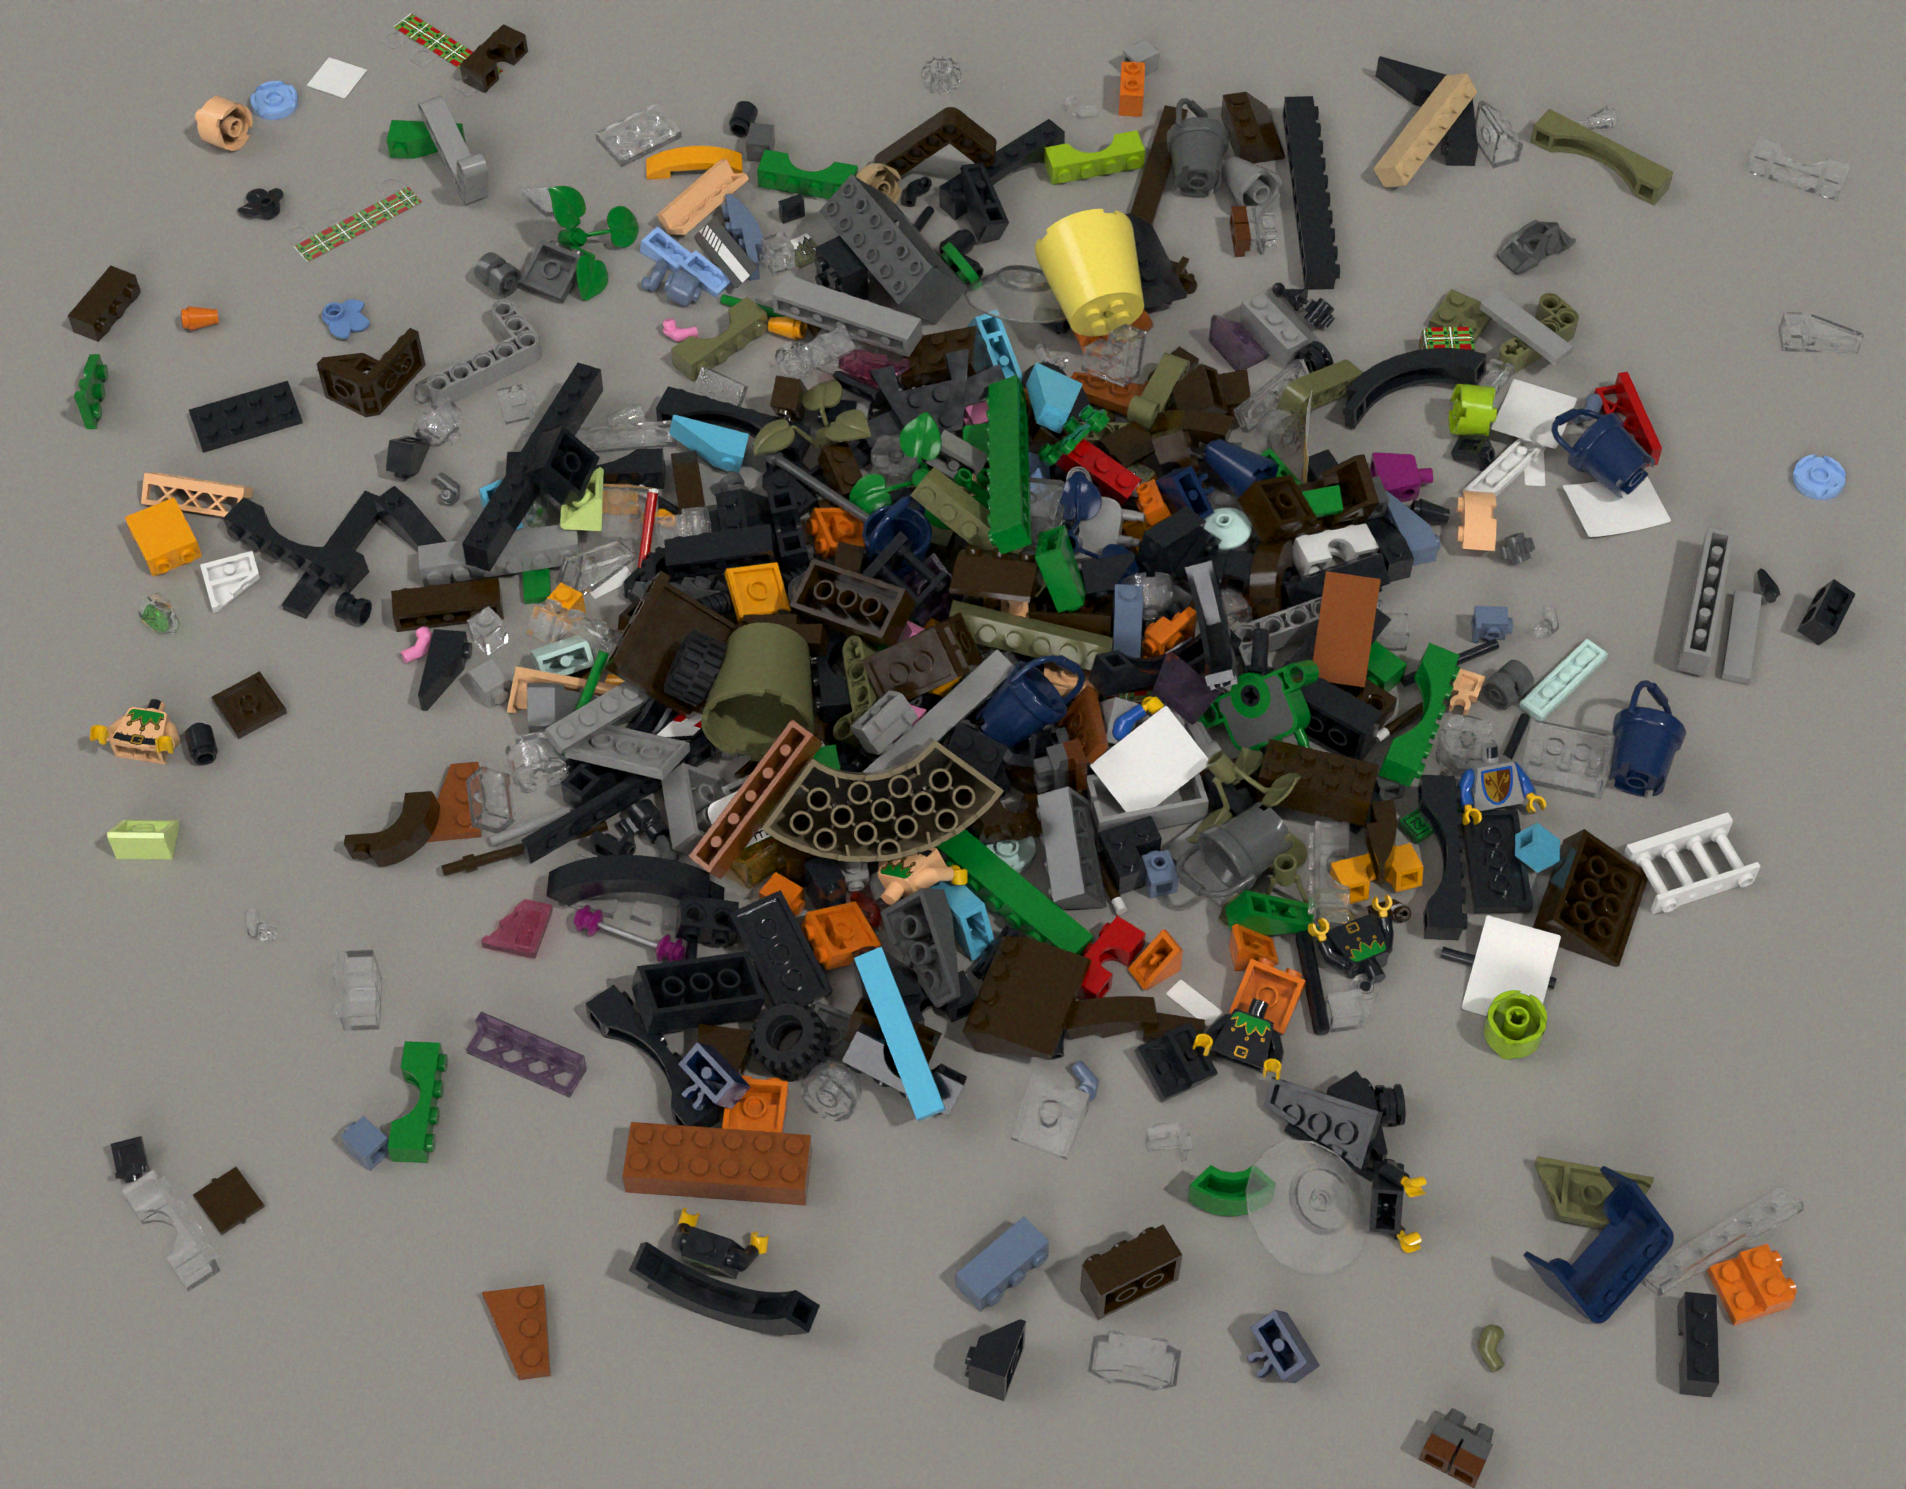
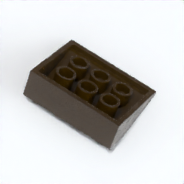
(1592, 899)
(1025, 998)

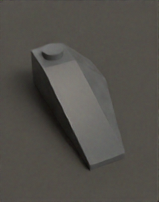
(551, 703)
(925, 935)

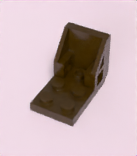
(372, 392)
(1356, 491)
(925, 659)

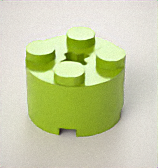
(1472, 410)
(1515, 1024)

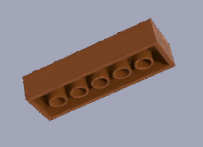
(717, 1163)

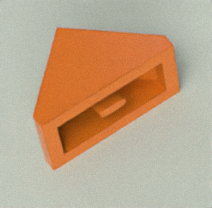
(1248, 945)
(1157, 961)

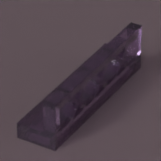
(531, 1045)

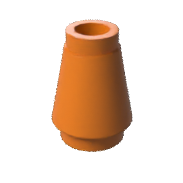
(198, 317)

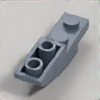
(743, 230)

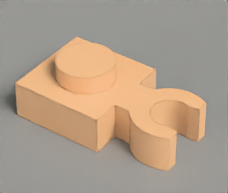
(1466, 690)

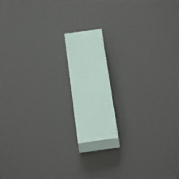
(1563, 680)

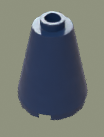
(1238, 466)

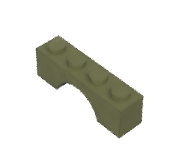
(746, 324)

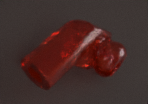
(868, 905)

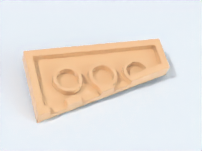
(522, 676)

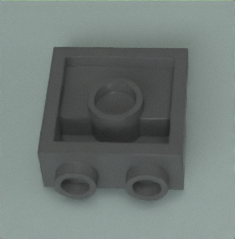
(551, 270)

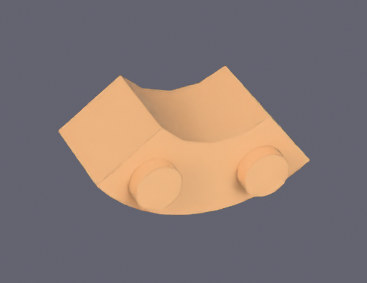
(1477, 520)

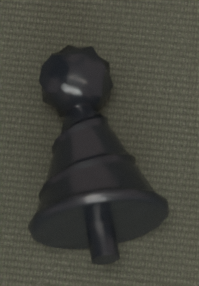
(1295, 297)

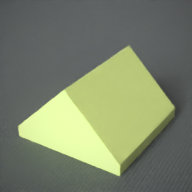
(585, 512)
(144, 839)

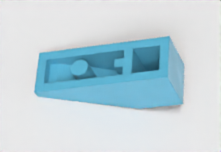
(998, 345)
(715, 444)

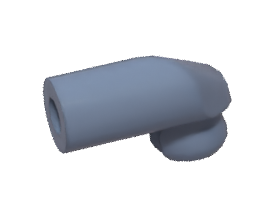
(657, 276)
(1593, 403)
(1088, 1081)

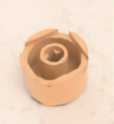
(224, 123)

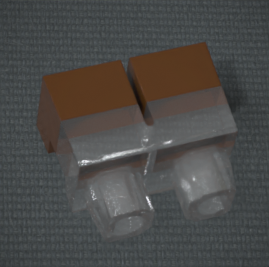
(1249, 232)

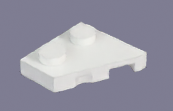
(229, 578)

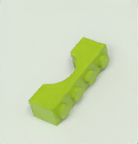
(1068, 164)

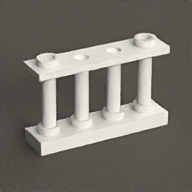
(1691, 838)

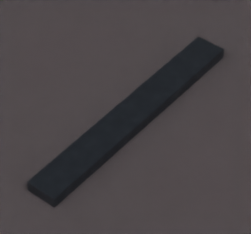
(605, 806)

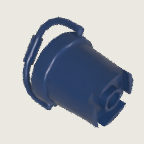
(1605, 452)
(887, 522)
(1027, 701)
(1645, 744)

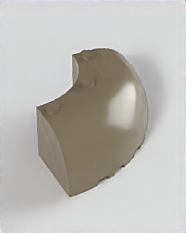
(881, 811)

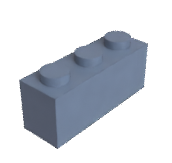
(1002, 1264)

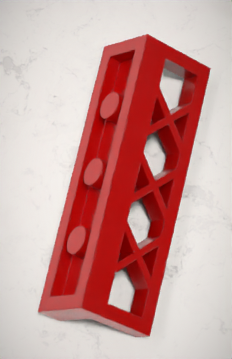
(1633, 409)

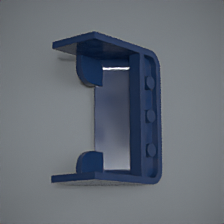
(1617, 1256)

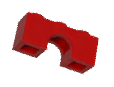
(1113, 478)
(1116, 942)

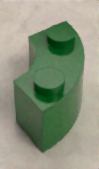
(1220, 1191)

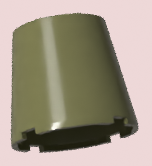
(759, 690)

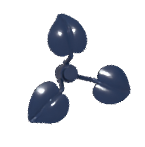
(1084, 501)

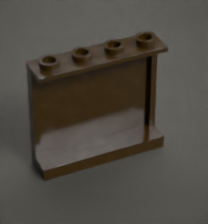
(655, 636)

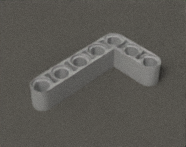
(466, 170)
(503, 359)
(1285, 624)

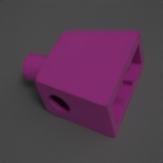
(1400, 474)

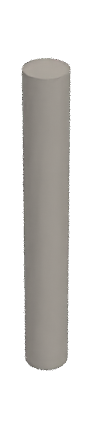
(528, 826)

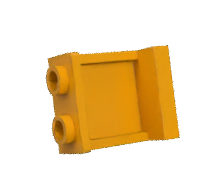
(163, 536)

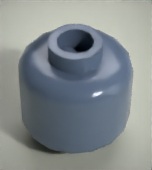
(682, 288)

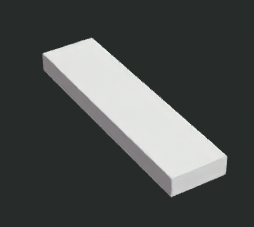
(1506, 467)

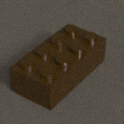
(852, 603)
(1329, 782)

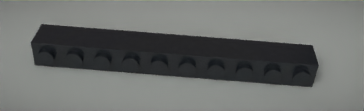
(1310, 193)
(517, 491)

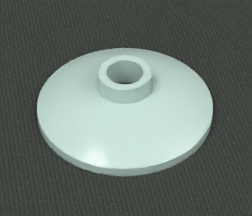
(1230, 526)

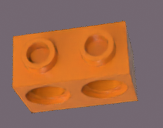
(1131, 89)

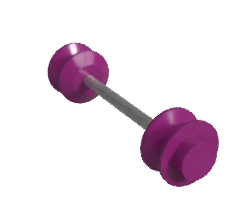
(594, 922)

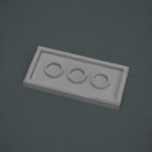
(631, 751)

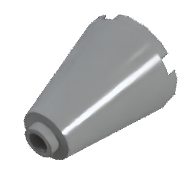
(1251, 183)

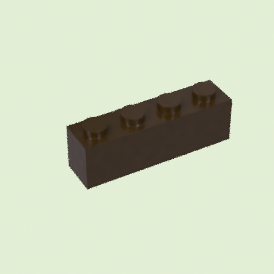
(445, 604)

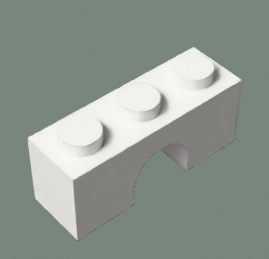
(1315, 550)

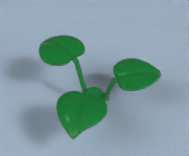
(624, 229)
(917, 439)

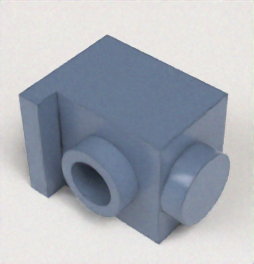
(1490, 623)

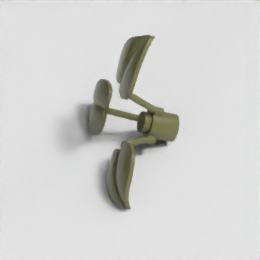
(847, 426)
(1228, 772)
(1284, 874)

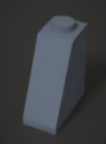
(1127, 619)

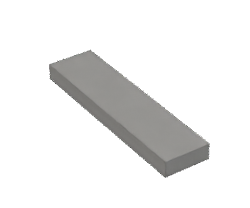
(1526, 327)
(1741, 637)

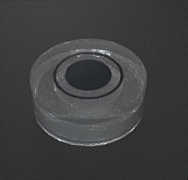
(1369, 990)

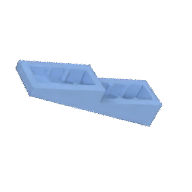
(661, 246)

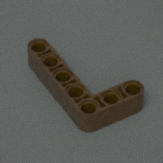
(943, 128)

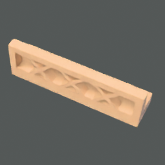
(700, 198)
(193, 484)

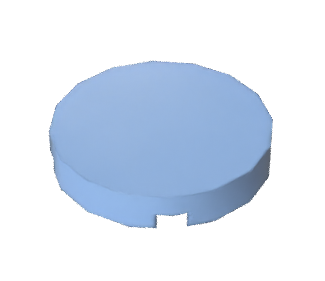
(274, 100)
(1819, 477)

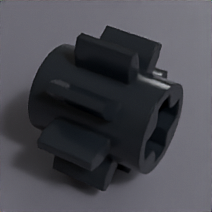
(1319, 313)

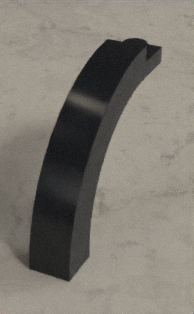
(1411, 369)
(1213, 623)
(629, 874)
(741, 1307)

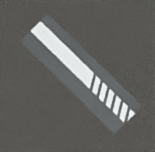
(725, 252)

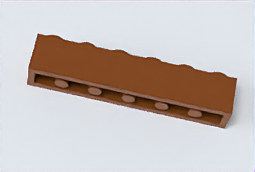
(755, 800)

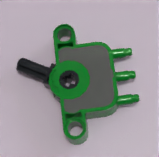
(1264, 701)

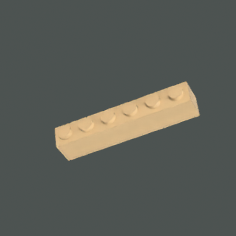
(1425, 130)

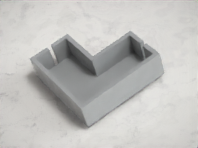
(1182, 807)

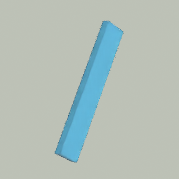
(900, 1034)

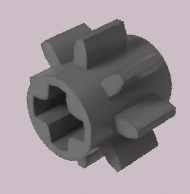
(1517, 548)

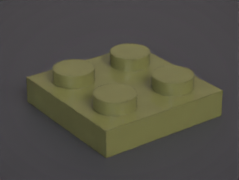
(1460, 311)

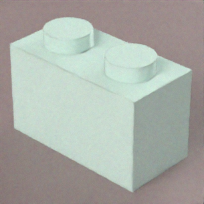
(564, 656)

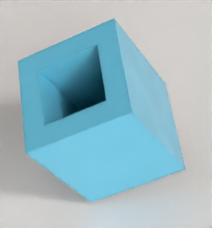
(1537, 847)

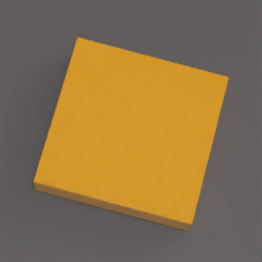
(757, 590)

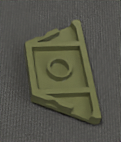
(1580, 1190)

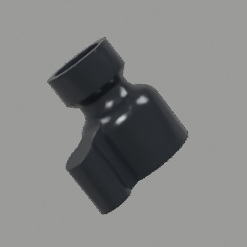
(850, 760)
(644, 817)

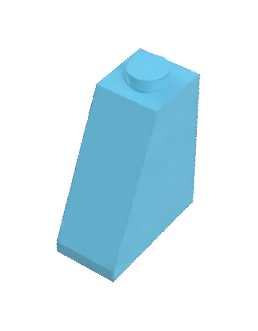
(1051, 396)
(969, 919)

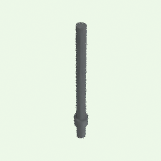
(777, 459)

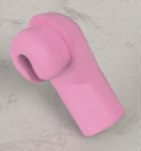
(676, 333)
(420, 648)

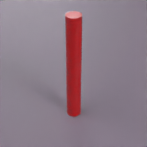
(648, 526)

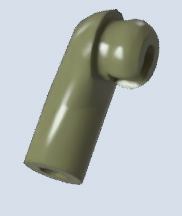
(1488, 1344)

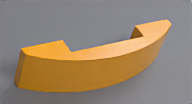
(690, 158)

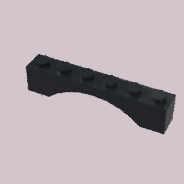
(1018, 153)
(726, 415)
(636, 468)
(335, 565)
(1120, 673)
(591, 779)
(1438, 806)
(618, 1020)

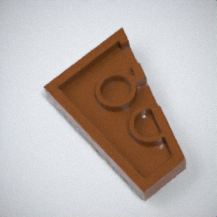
(522, 1324)

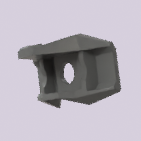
(1520, 256)

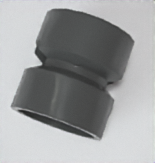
(497, 274)
(1508, 684)

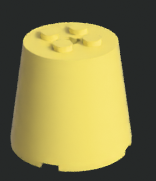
(1093, 270)

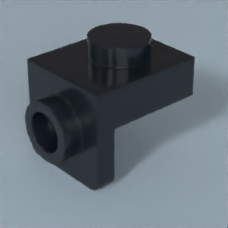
(130, 1159)

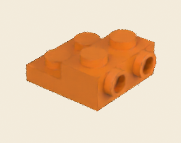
(1151, 503)
(833, 526)
(1167, 634)
(838, 933)
(1273, 986)
(761, 1106)
(1753, 1284)

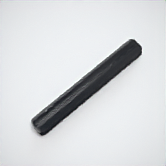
(1313, 983)

